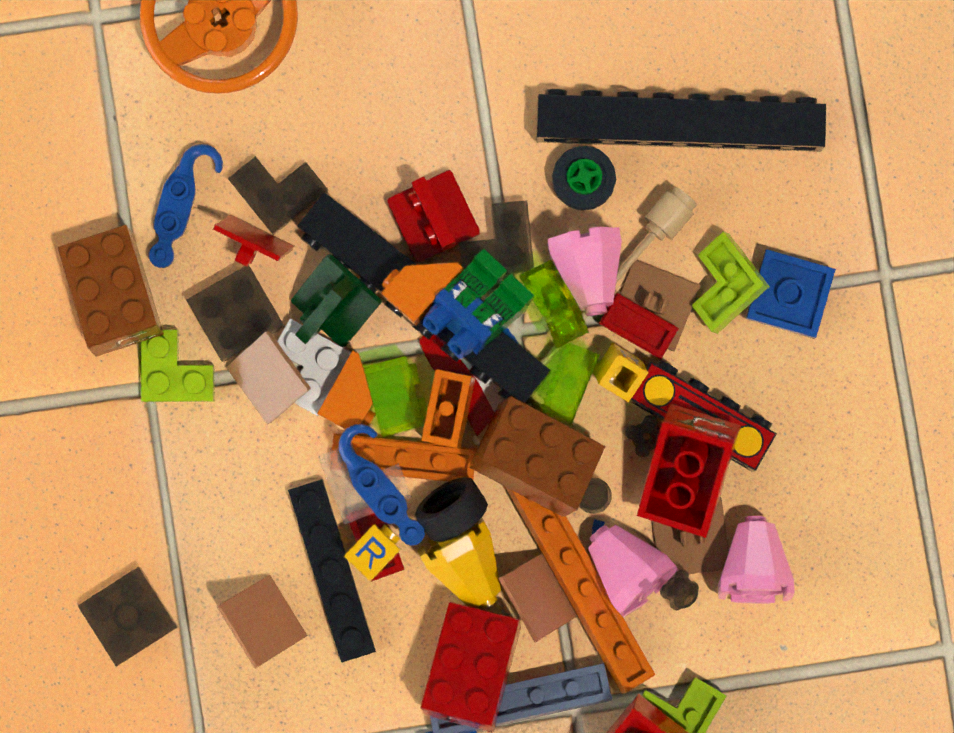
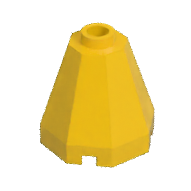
(466, 565)

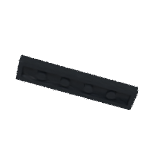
(332, 570)

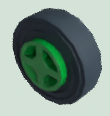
(580, 166)

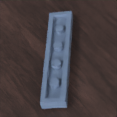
(544, 697)

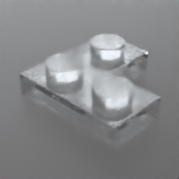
(346, 497)

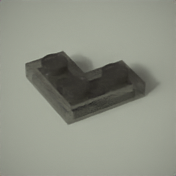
(276, 202)
(511, 239)

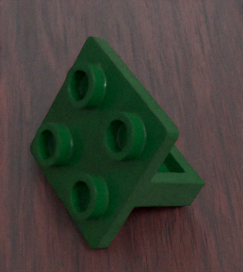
(333, 303)

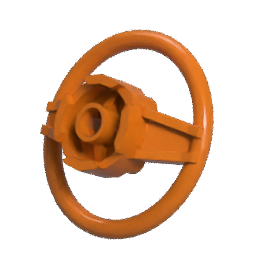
(199, 38)

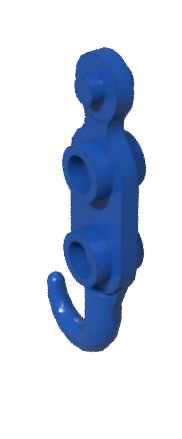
(177, 204)
(377, 488)

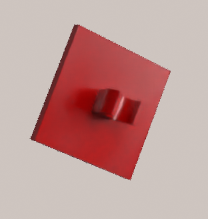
(252, 240)

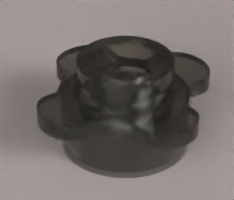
(636, 433)
(680, 590)

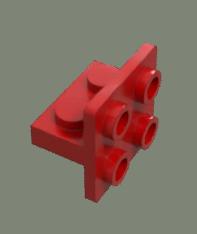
(433, 216)

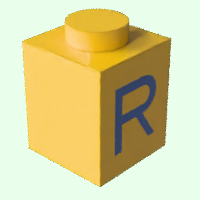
(620, 372)
(373, 551)

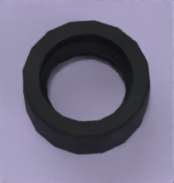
(451, 509)

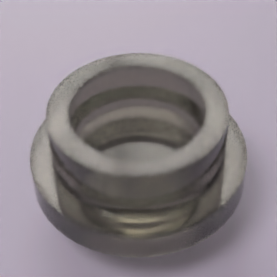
(596, 497)

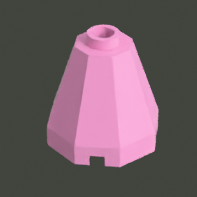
(588, 265)
(756, 565)
(629, 567)

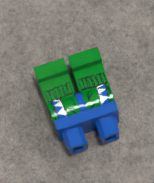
(473, 310)

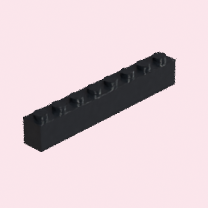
(681, 122)
(374, 258)

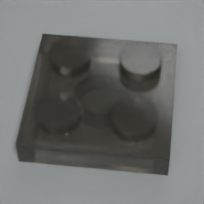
(235, 312)
(128, 616)

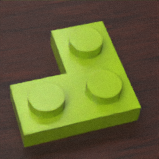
(736, 283)
(167, 380)
(695, 708)

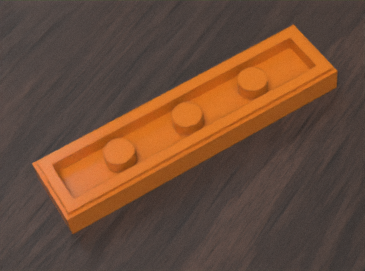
(415, 458)

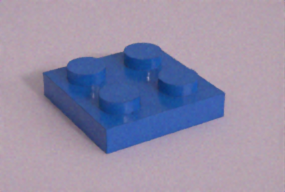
(794, 296)

